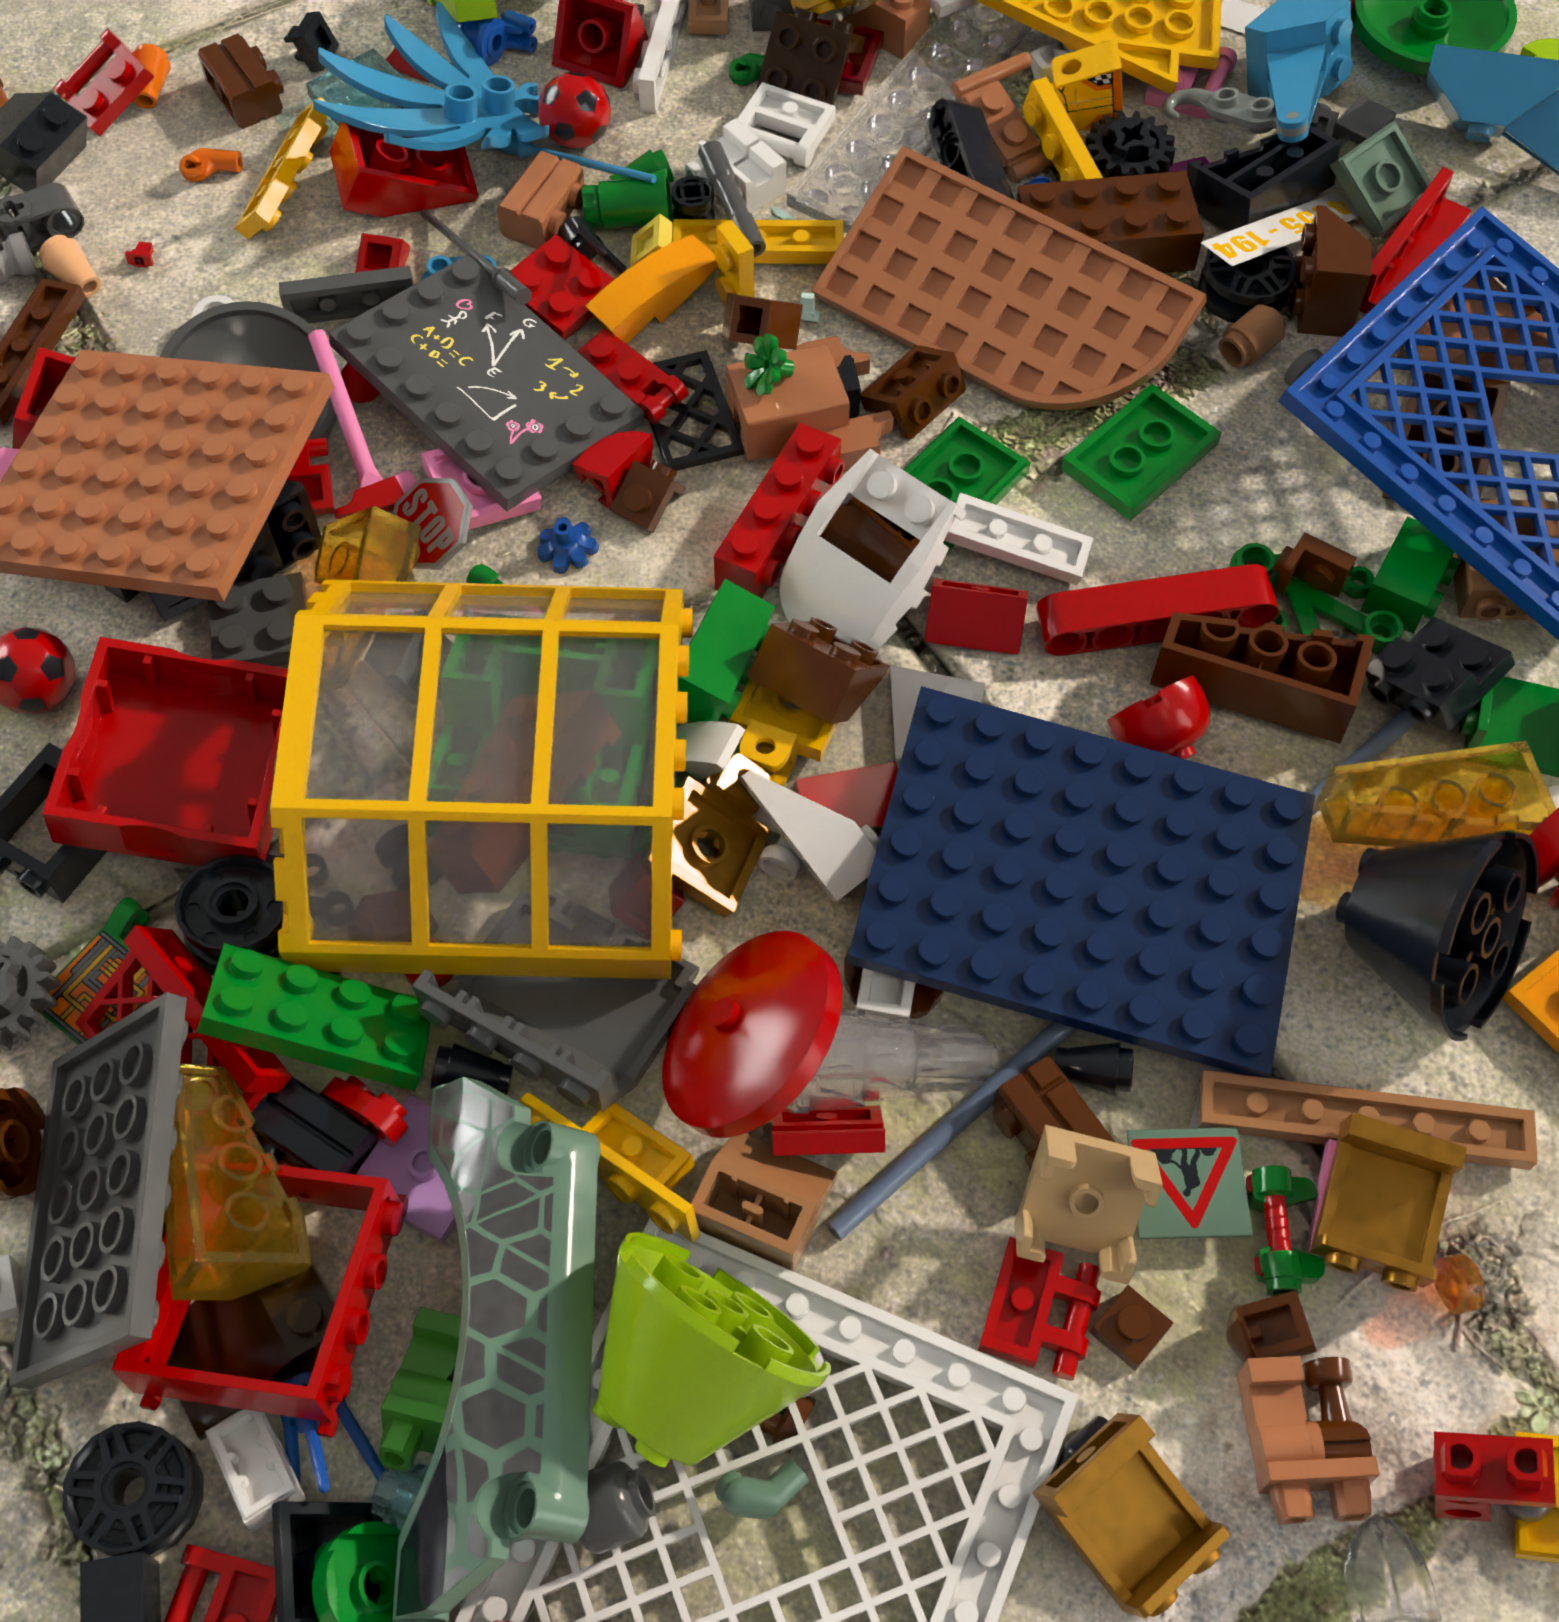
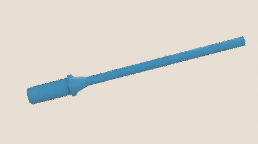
(527, 149)

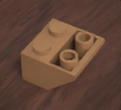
(762, 1199)

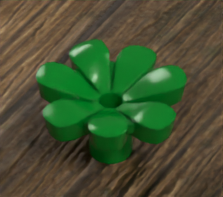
(766, 365)

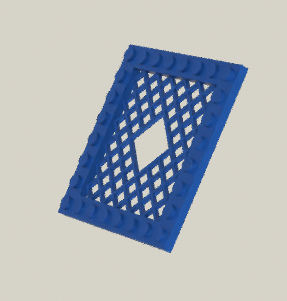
(1323, 403)

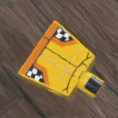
(1089, 83)

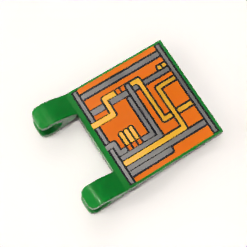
(92, 968)

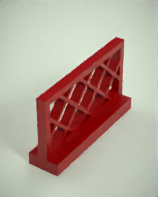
(178, 972)

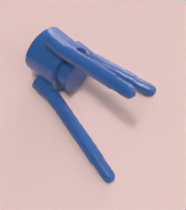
(310, 1427)

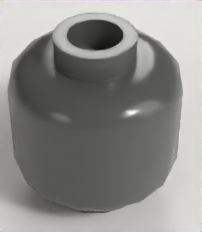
(618, 1506)

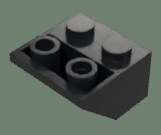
(285, 537)

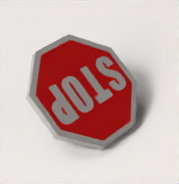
(443, 516)

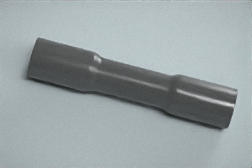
(722, 178)

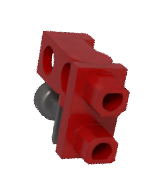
(1489, 1470)

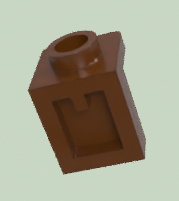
(1315, 563)

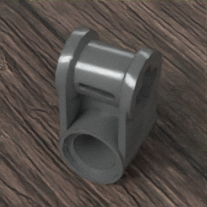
(41, 214)

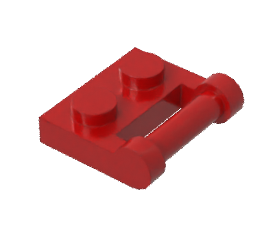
(111, 89)
(242, 1593)

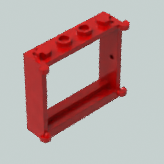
(144, 1365)

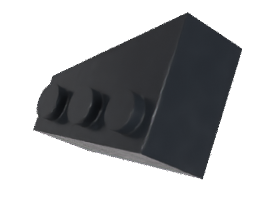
(1263, 179)

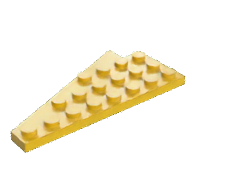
(1149, 33)

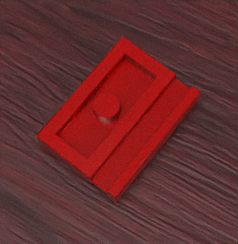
(829, 1132)

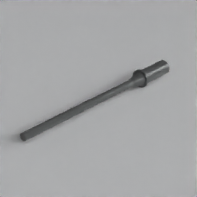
(501, 277)

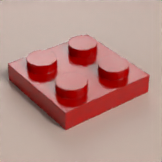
(561, 285)

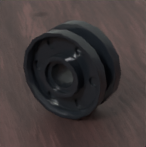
(1239, 288)
(221, 889)
(106, 1467)

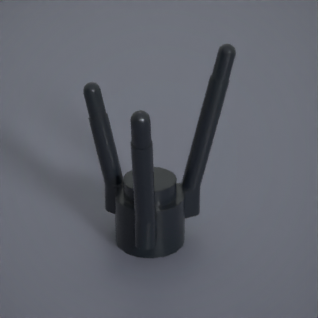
(581, 237)

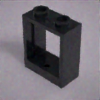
(22, 798)

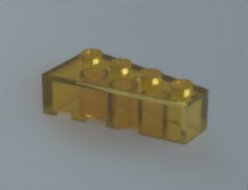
(1436, 796)

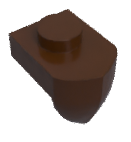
(1270, 1328)

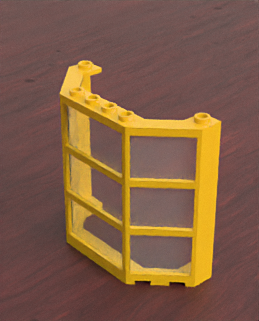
(481, 779)

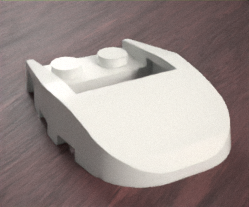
(843, 592)

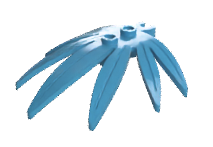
(441, 120)

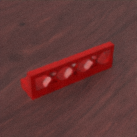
(1416, 237)

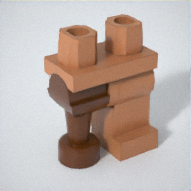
(1302, 1454)

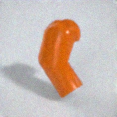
(207, 161)

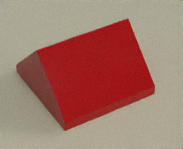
(599, 39)

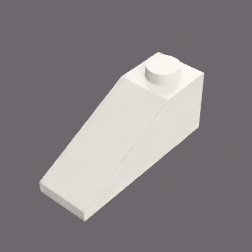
(825, 841)

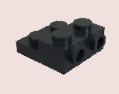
(1437, 673)

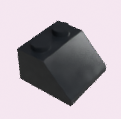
(39, 138)

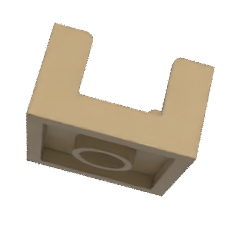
(1086, 1199)

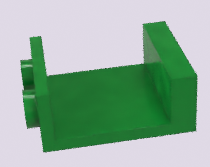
(1516, 713)

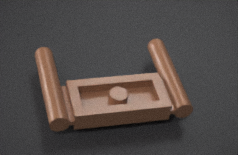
(1011, 134)

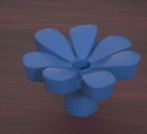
(566, 545)

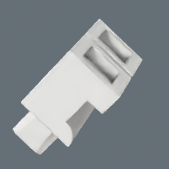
(756, 167)

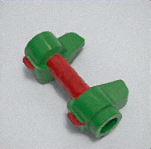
(1279, 1265)

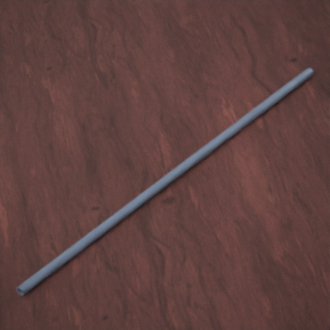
(1034, 1051)

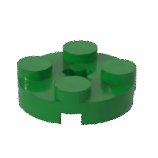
(343, 1568)

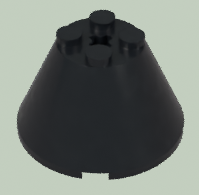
(1444, 922)

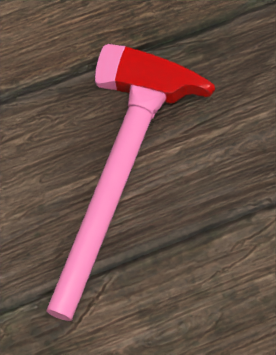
(372, 487)

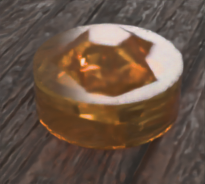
(1459, 1283)

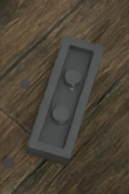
(343, 294)

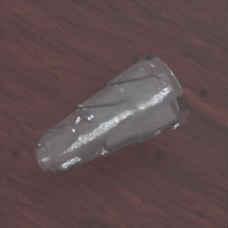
(895, 1061)

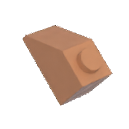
(900, 20)

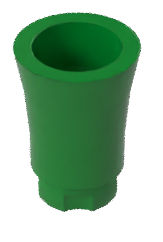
(627, 202)

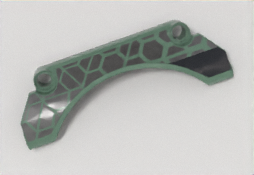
(521, 1383)

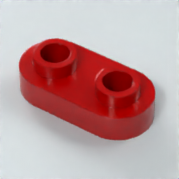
(380, 1114)

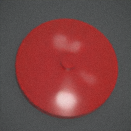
(752, 1034)

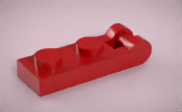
(634, 375)

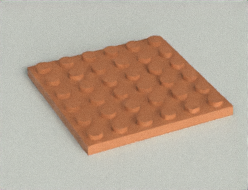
(154, 471)

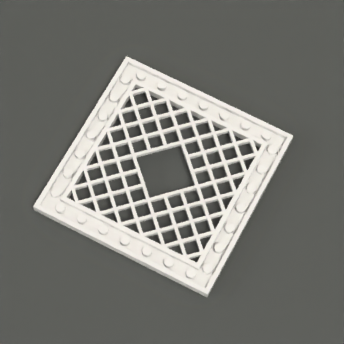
(879, 1344)

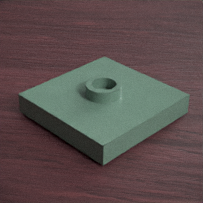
(1382, 178)

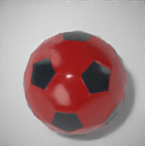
(574, 110)
(34, 671)

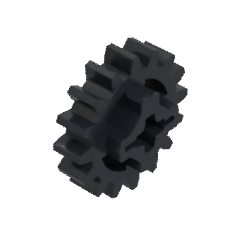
(1130, 146)

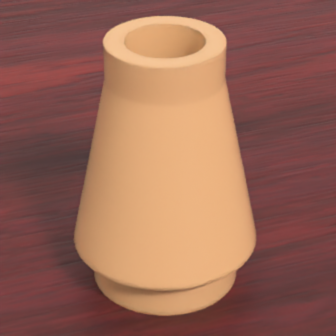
(67, 262)

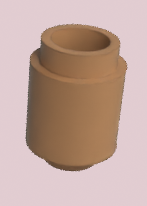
(1252, 336)

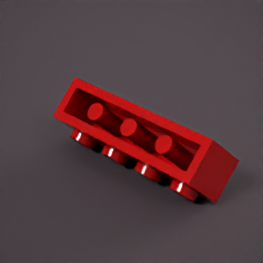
(779, 510)

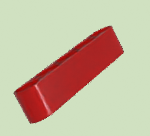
(1142, 609)

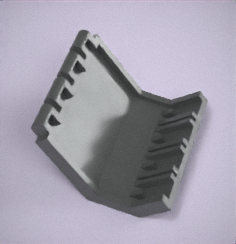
(573, 1031)

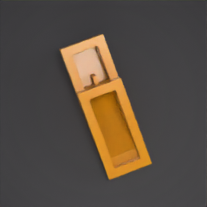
(652, 287)

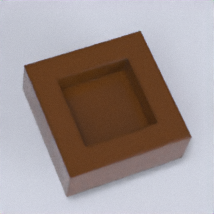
(1131, 1327)

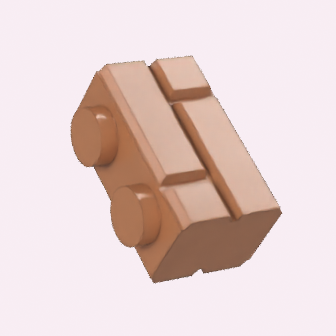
(541, 200)

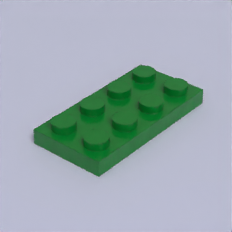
(316, 1017)

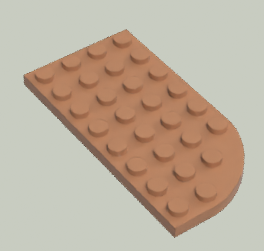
(1005, 290)

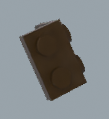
(808, 54)

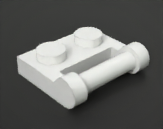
(790, 115)

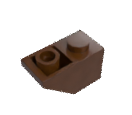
(754, 316)

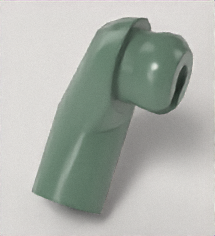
(759, 1497)

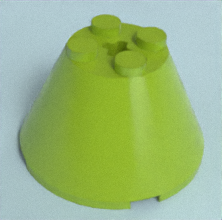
(695, 1355)

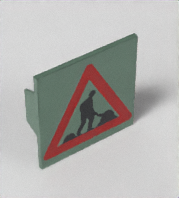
(1201, 1184)

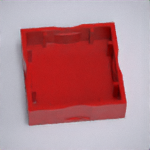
(169, 756)

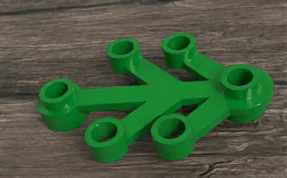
(1306, 600)

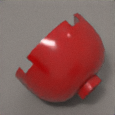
(1167, 720)

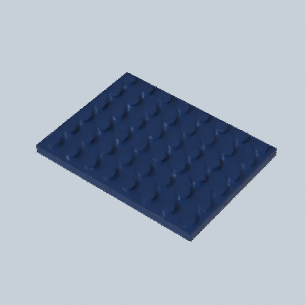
(1087, 883)

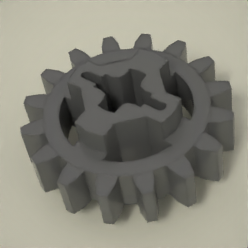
(24, 989)

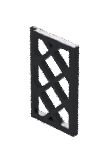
(701, 451)

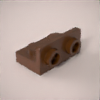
(916, 388)

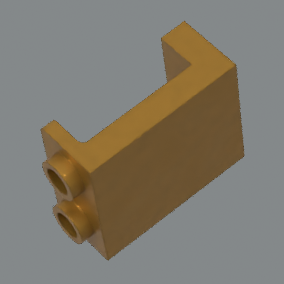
(1386, 1201)
(1131, 1517)

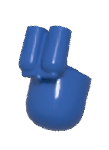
(494, 35)

